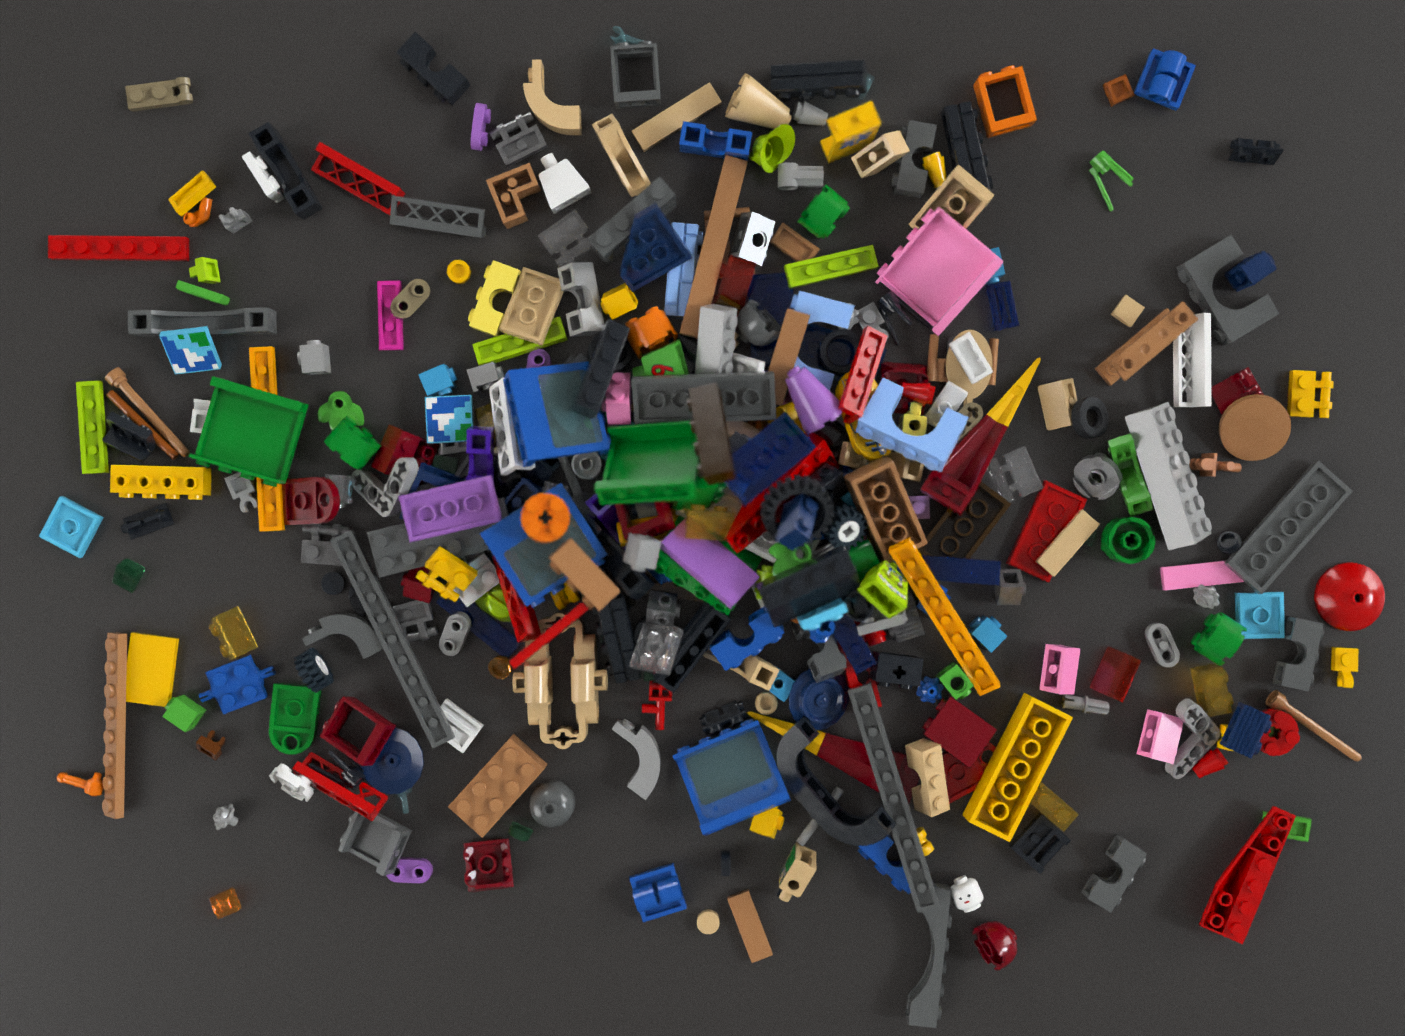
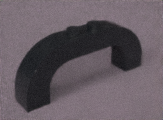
(817, 800)

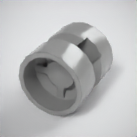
(587, 465)

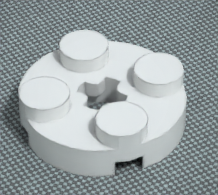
(297, 787)

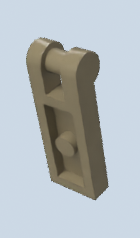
(158, 94)

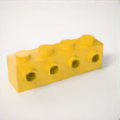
(160, 480)

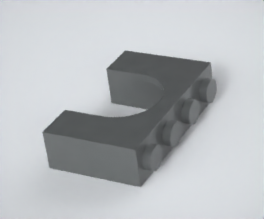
(611, 237)
(1199, 275)

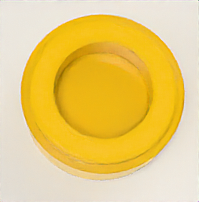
(458, 271)

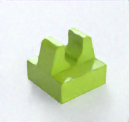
(206, 270)

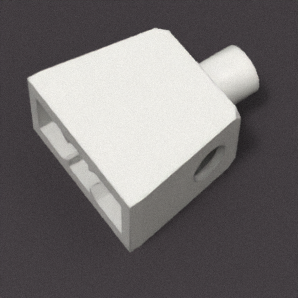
(561, 183)

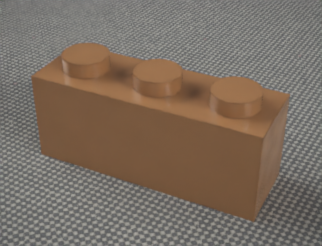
(583, 575)

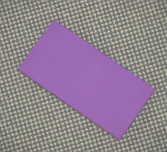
(450, 508)
(710, 565)

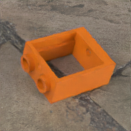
(1010, 124)

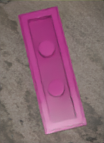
(389, 327)

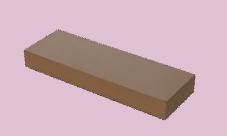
(750, 925)

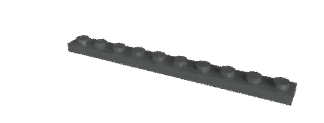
(392, 638)
(894, 797)

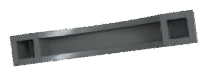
(220, 323)
(924, 998)

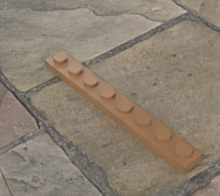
(115, 725)

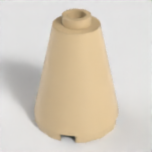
(756, 105)

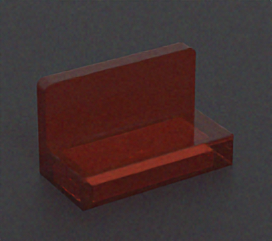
(1115, 674)

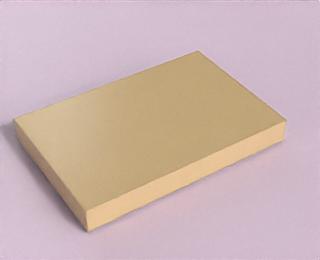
(532, 306)

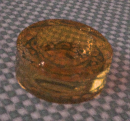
(500, 667)

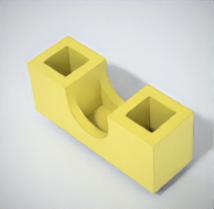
(498, 279)

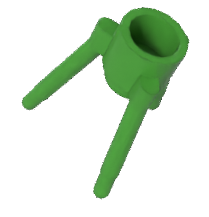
(1103, 163)

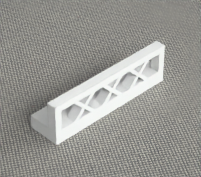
(1196, 362)
(504, 427)

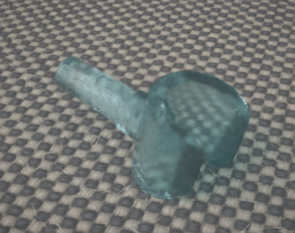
(624, 37)
(403, 797)

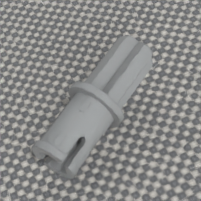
(1085, 704)

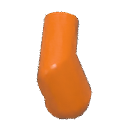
(200, 216)

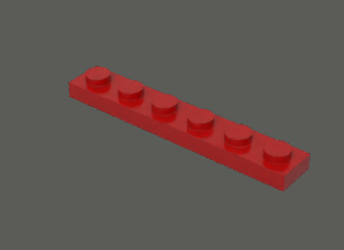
(118, 248)

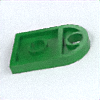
(295, 715)

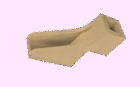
(621, 155)

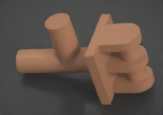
(1208, 465)

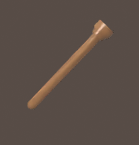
(118, 379)
(1278, 701)

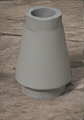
(808, 114)

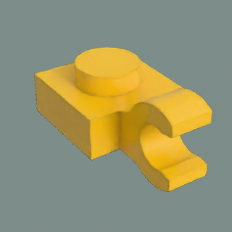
(1344, 661)

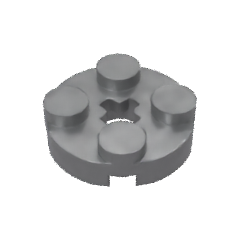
(1105, 468)

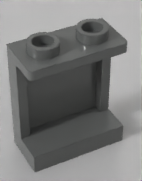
(376, 841)

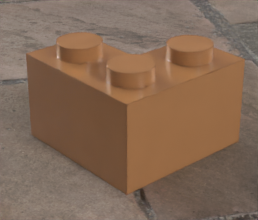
(509, 189)

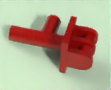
(658, 708)

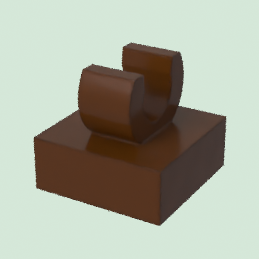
(210, 748)

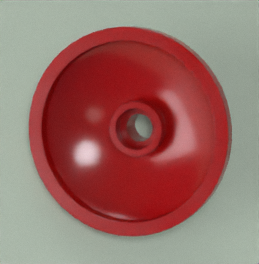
(1336, 596)

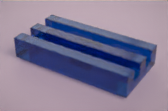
(990, 291)

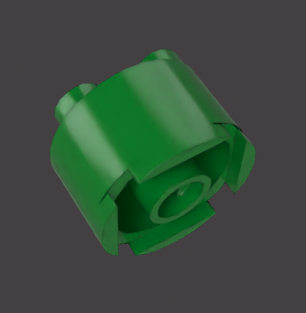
(823, 212)
(352, 443)
(1138, 532)
(863, 557)
(1219, 638)

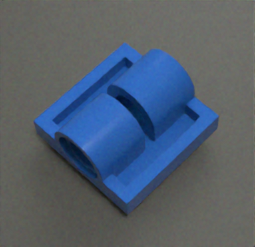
(1165, 78)
(657, 892)

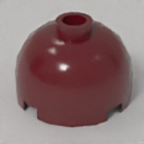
(996, 943)

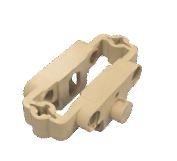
(585, 683)

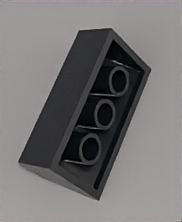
(808, 585)

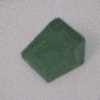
(128, 574)

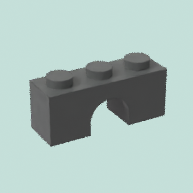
(909, 179)
(828, 661)
(1299, 671)
(1108, 891)

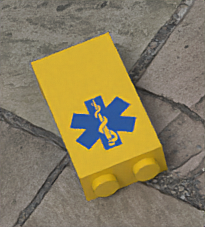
(851, 132)

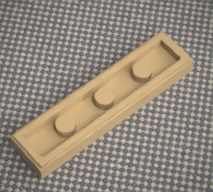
(671, 119)

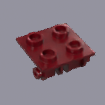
(1234, 388)

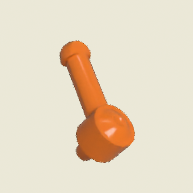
(91, 786)

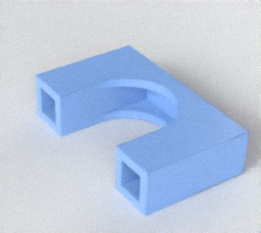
(826, 311)
(928, 449)

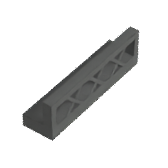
(437, 224)

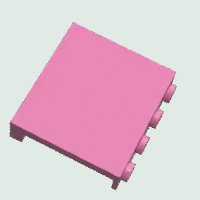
(939, 269)

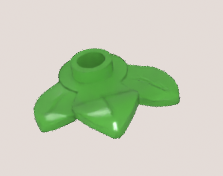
(333, 413)
(787, 558)

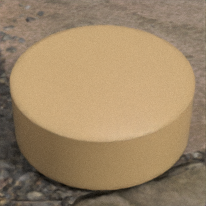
(766, 702)
(708, 921)

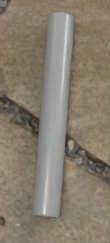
(812, 826)

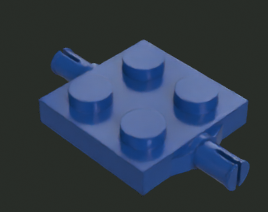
(237, 684)

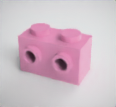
(618, 400)
(1059, 669)
(1160, 736)

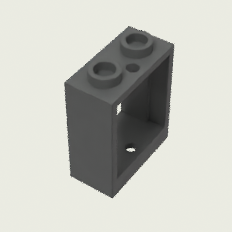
(635, 98)

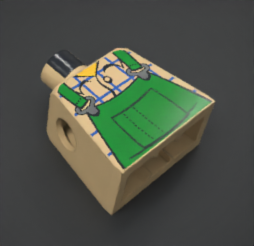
(796, 872)

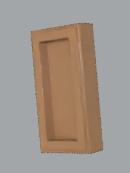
(793, 244)

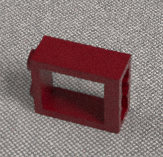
(652, 527)
(376, 740)

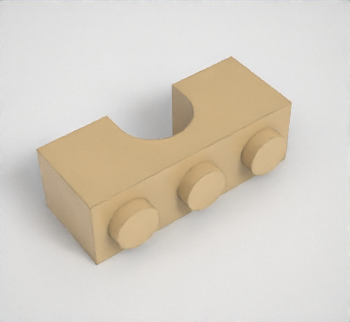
(927, 761)

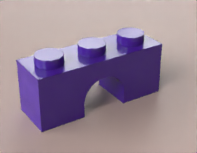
(481, 451)

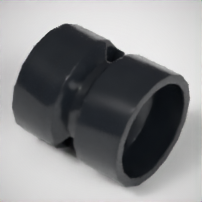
(858, 607)

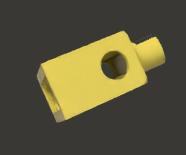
(913, 417)

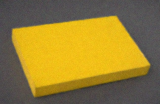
(150, 669)

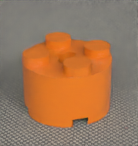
(650, 331)
(535, 508)

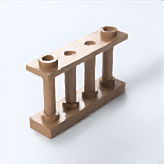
(1146, 343)

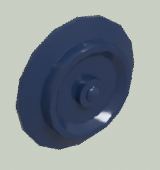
(819, 702)
(397, 765)

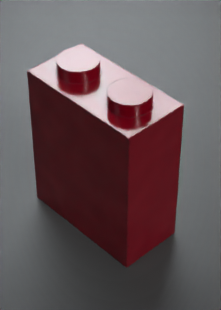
(958, 731)

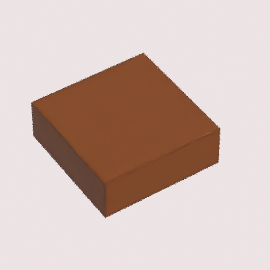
(1118, 90)

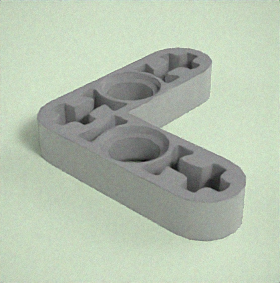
(403, 472)
(1203, 741)

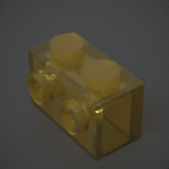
(1212, 689)

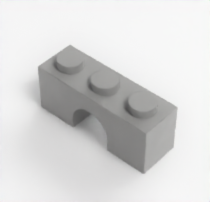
(581, 281)

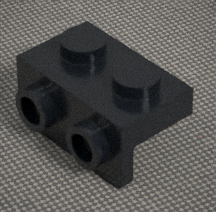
(129, 437)

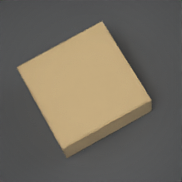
(1127, 311)

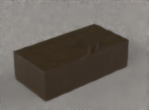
(963, 534)

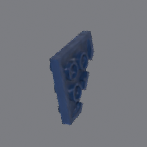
(651, 248)

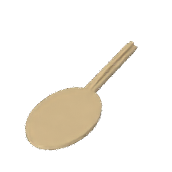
(957, 375)

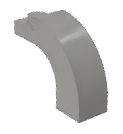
(650, 761)

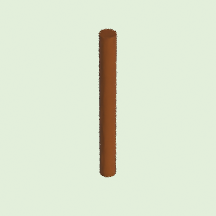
(137, 419)

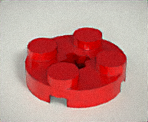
(1287, 736)

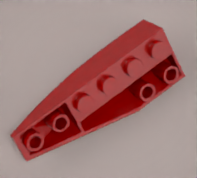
(749, 523)
(1246, 878)

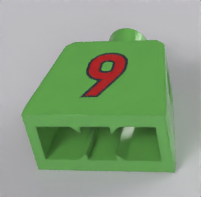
(663, 361)

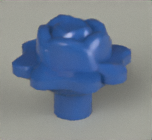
(929, 690)

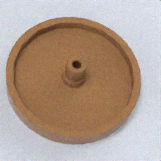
(1254, 427)

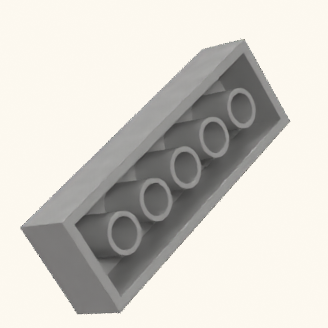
(1169, 476)

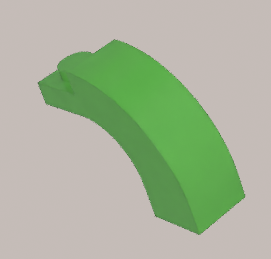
(1132, 485)

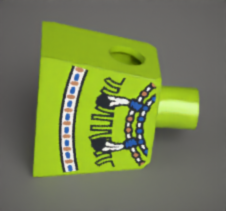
(885, 588)

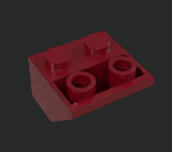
(399, 444)

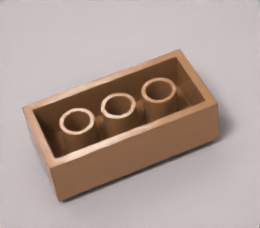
(885, 505)
(498, 785)

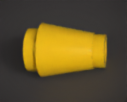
(936, 168)

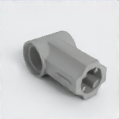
(794, 176)

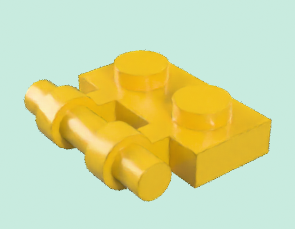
(1302, 394)
(449, 568)

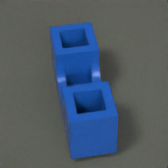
(701, 141)
(732, 650)
(894, 869)

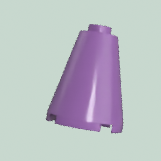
(811, 399)

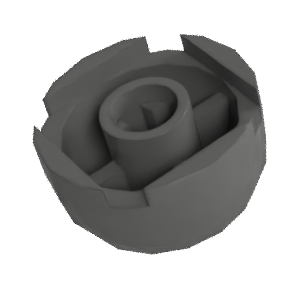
(757, 325)
(552, 803)

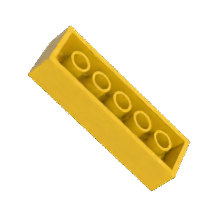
(1017, 767)

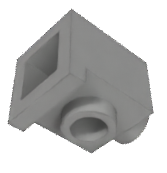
(484, 376)

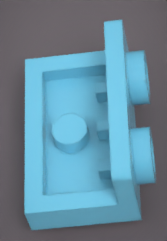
(830, 611)

